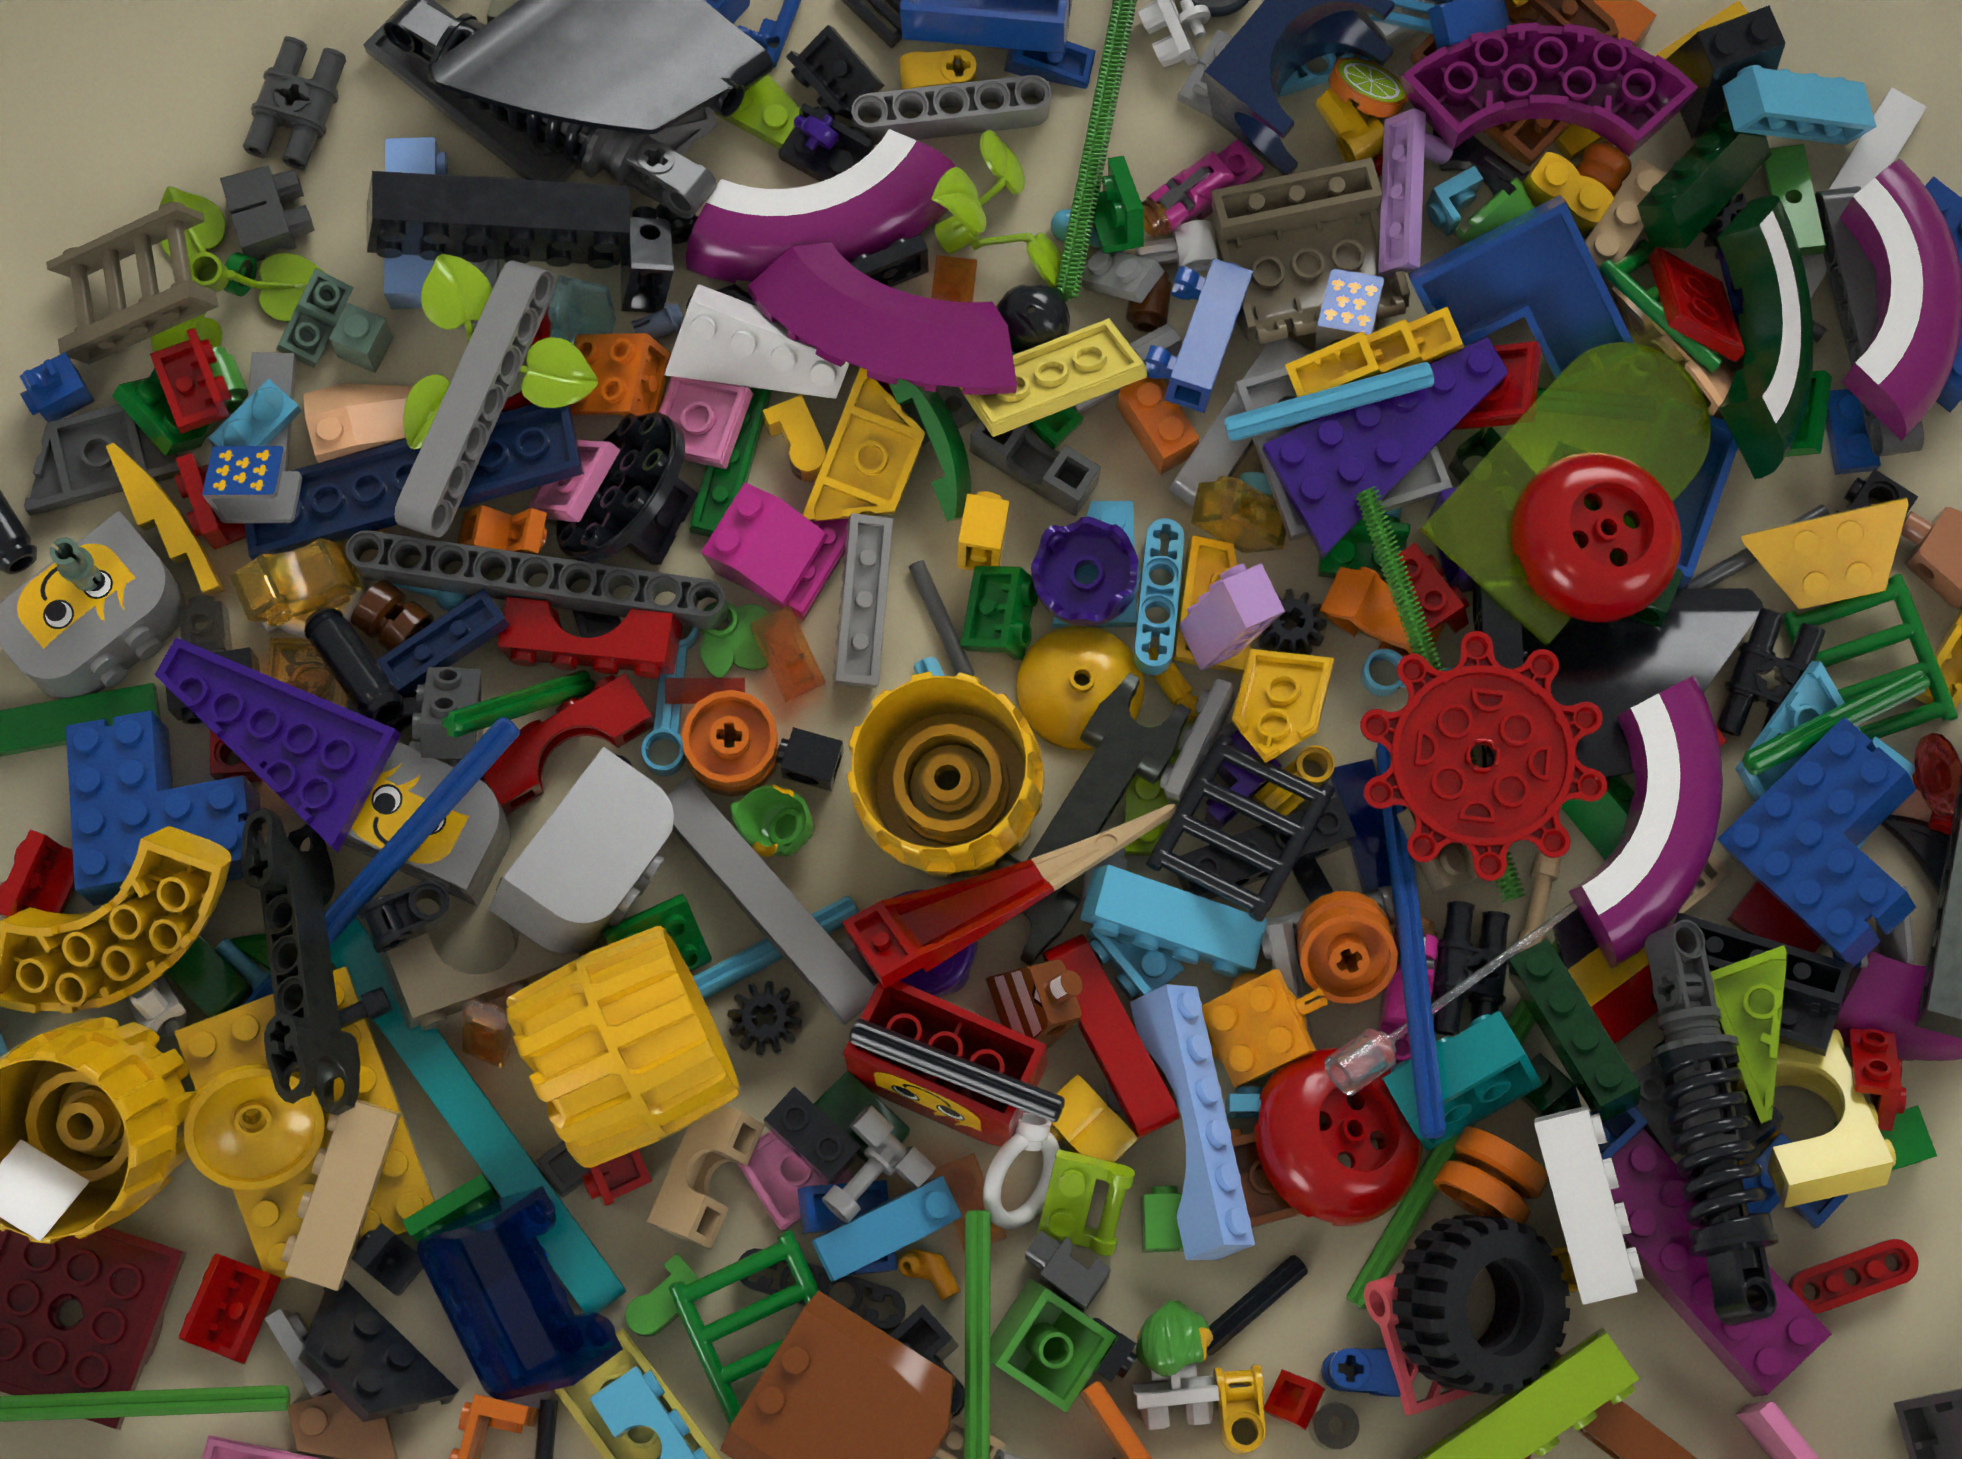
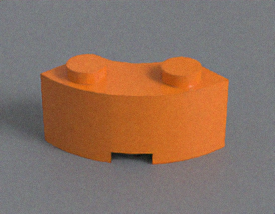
(1363, 603)

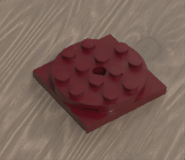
(123, 1300)

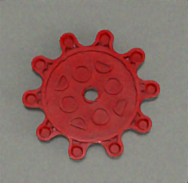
(1531, 747)

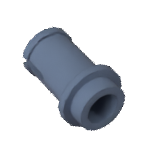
(660, 322)

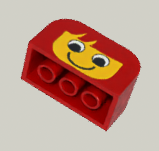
(959, 1033)

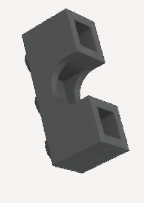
(1056, 475)

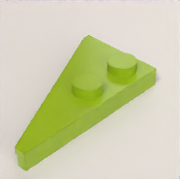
(1751, 1009)

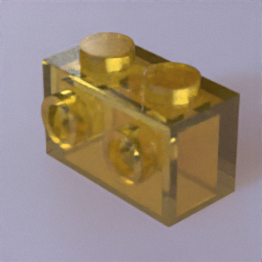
(1238, 515)

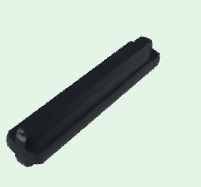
(1255, 1302)

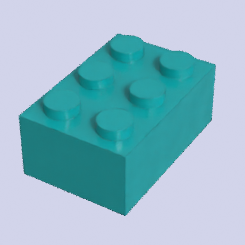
(1478, 1076)

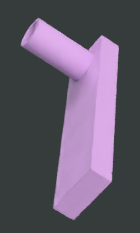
(1402, 189)

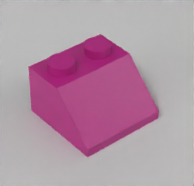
(763, 544)

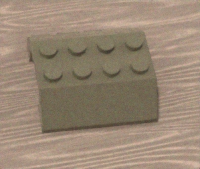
(1293, 236)

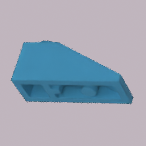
(886, 1228)

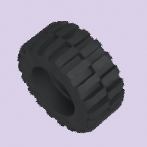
(1526, 1312)

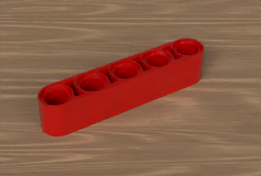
(1116, 1042)

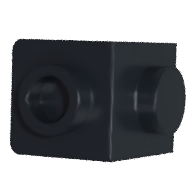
(387, 1259)
(1118, 1357)

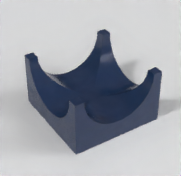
(1269, 49)

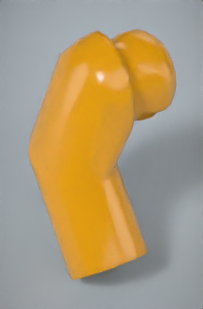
(930, 1267)

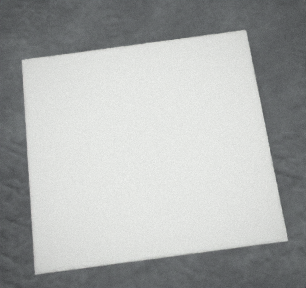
(36, 1189)

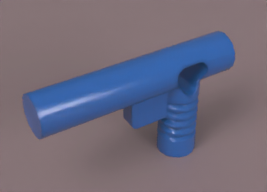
(775, 31)

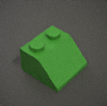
(1048, 1345)

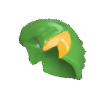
(773, 820)
(1173, 1339)

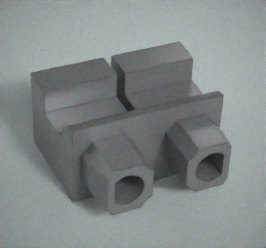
(259, 212)
(1064, 1274)

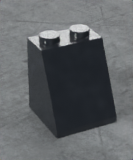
(1716, 57)

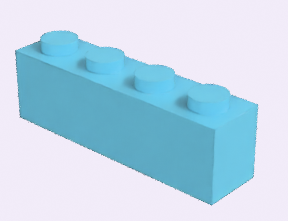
(1798, 105)
(1172, 920)

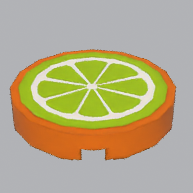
(1369, 85)

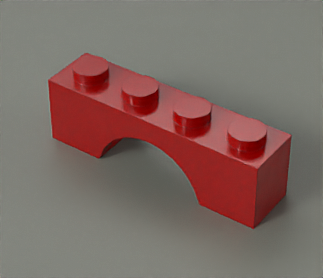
(641, 643)
(609, 713)

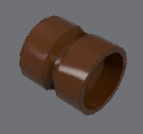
(387, 615)

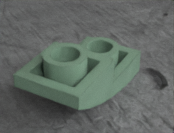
(314, 317)

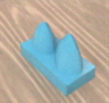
(257, 418)

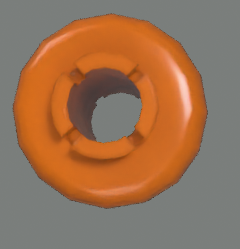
(1605, 165)

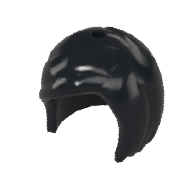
(1033, 329)

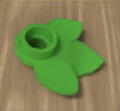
(733, 644)

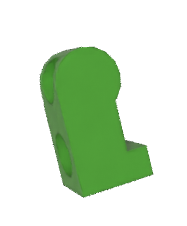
(654, 1312)

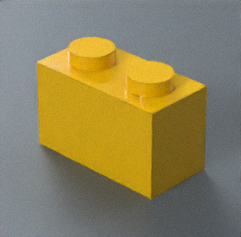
(982, 530)

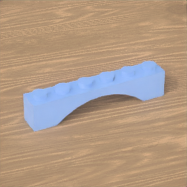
(1212, 1204)

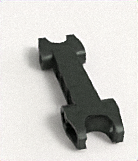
(1120, 755)
(306, 1027)

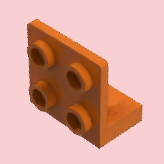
(628, 374)
(486, 1413)

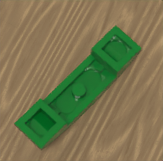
(947, 443)

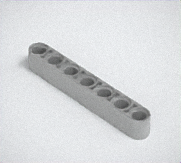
(475, 398)
(769, 903)

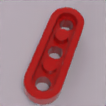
(1870, 1273)

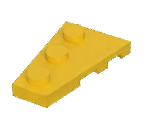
(1203, 566)

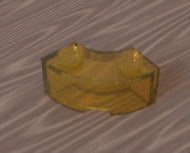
(296, 582)

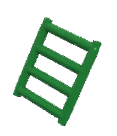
(1649, 301)
(1910, 629)
(703, 1336)

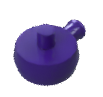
(817, 131)

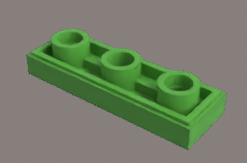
(1790, 179)

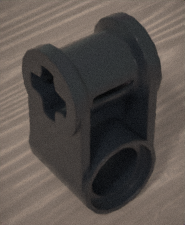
(396, 918)

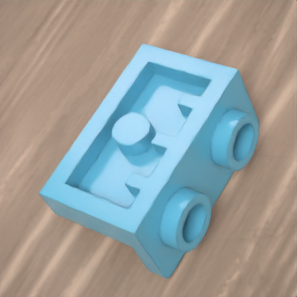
(1137, 967)

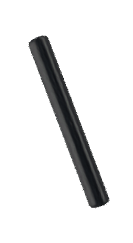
(957, 1070)

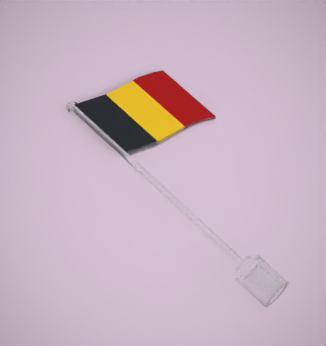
(1616, 995)

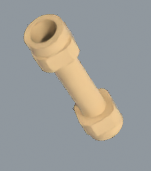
(1545, 871)

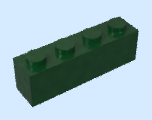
(1701, 184)
(1574, 1031)

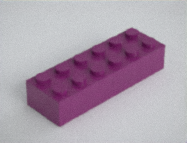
(1755, 1352)

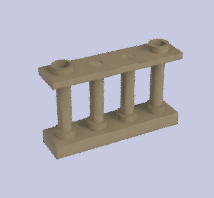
(155, 310)

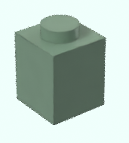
(361, 337)

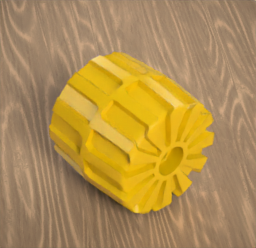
(934, 729)
(622, 1047)
(100, 1107)

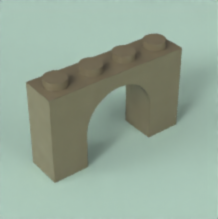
(432, 989)

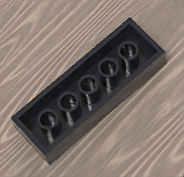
(497, 219)

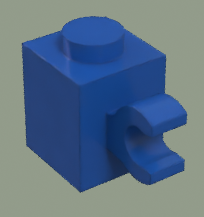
(55, 389)

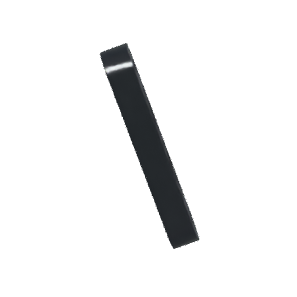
(825, 1285)

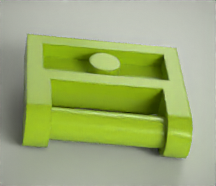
(1070, 1199)

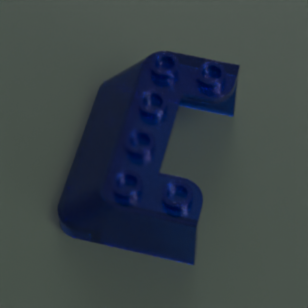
(509, 1302)

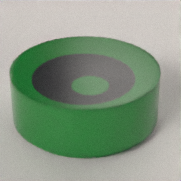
(243, 265)

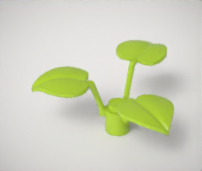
(968, 221)
(282, 274)
(457, 296)

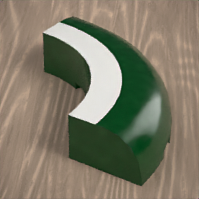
(1776, 329)

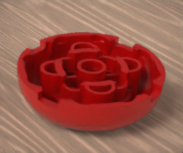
(1584, 579)
(1303, 1156)

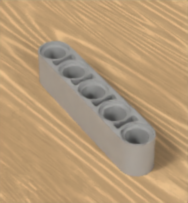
(966, 97)
(1215, 453)

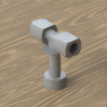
(885, 1155)

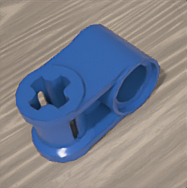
(1371, 1372)

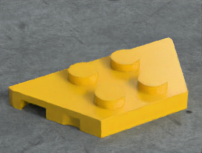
(867, 456)
(1832, 554)

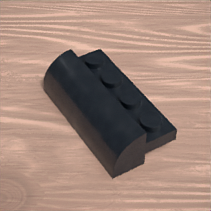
(1812, 985)

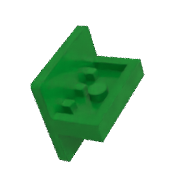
(679, 923)

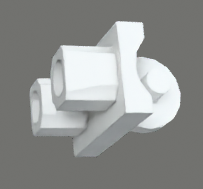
(1178, 44)
(158, 1007)
(1194, 1392)

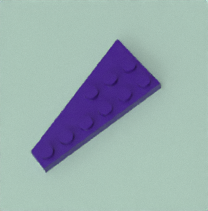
(1376, 443)
(296, 742)

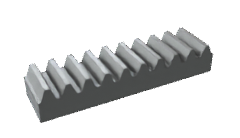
(863, 601)

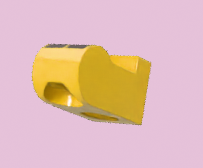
(800, 435)

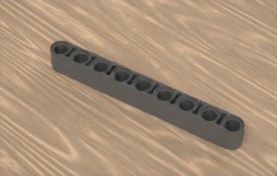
(522, 566)

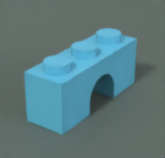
(635, 1403)

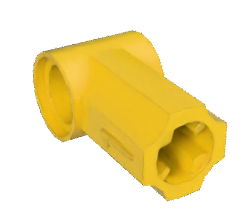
(1355, 132)
(1285, 801)

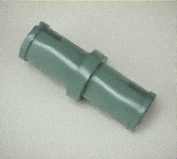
(75, 564)

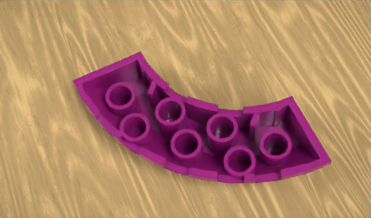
(883, 328)

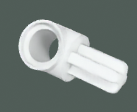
(1190, 246)

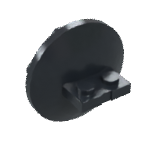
(639, 497)

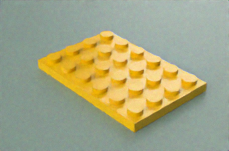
(271, 1213)

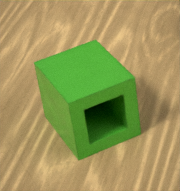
(1159, 1220)

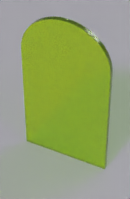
(1605, 401)

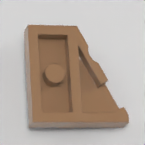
(332, 1430)

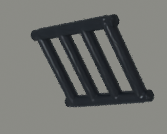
(1278, 868)

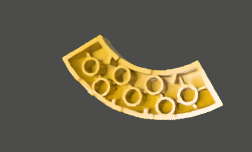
(125, 944)

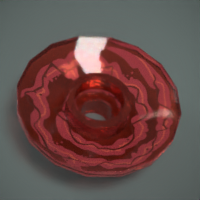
(1937, 773)

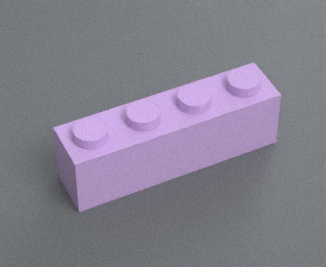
(1230, 615)

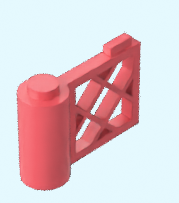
(1378, 1300)

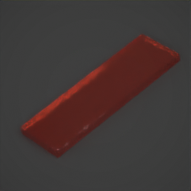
(695, 689)

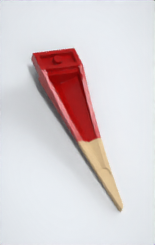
(936, 923)

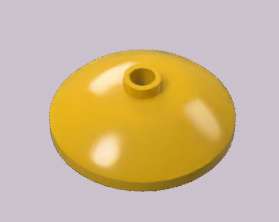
(1047, 689)
(253, 1149)

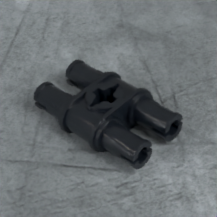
(1758, 658)
(1460, 960)

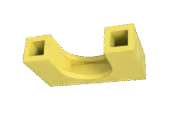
(1846, 1158)

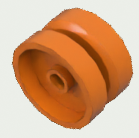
(726, 718)
(1346, 947)
(1491, 1176)

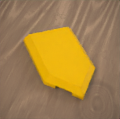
(1281, 699)

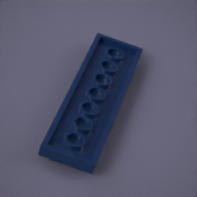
(362, 488)

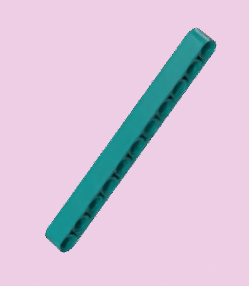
(479, 1125)

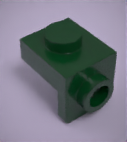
(1555, 1094)

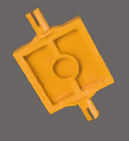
(1260, 1027)

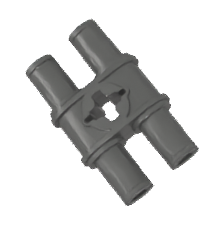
(284, 88)

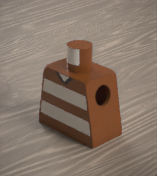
(1038, 1000)

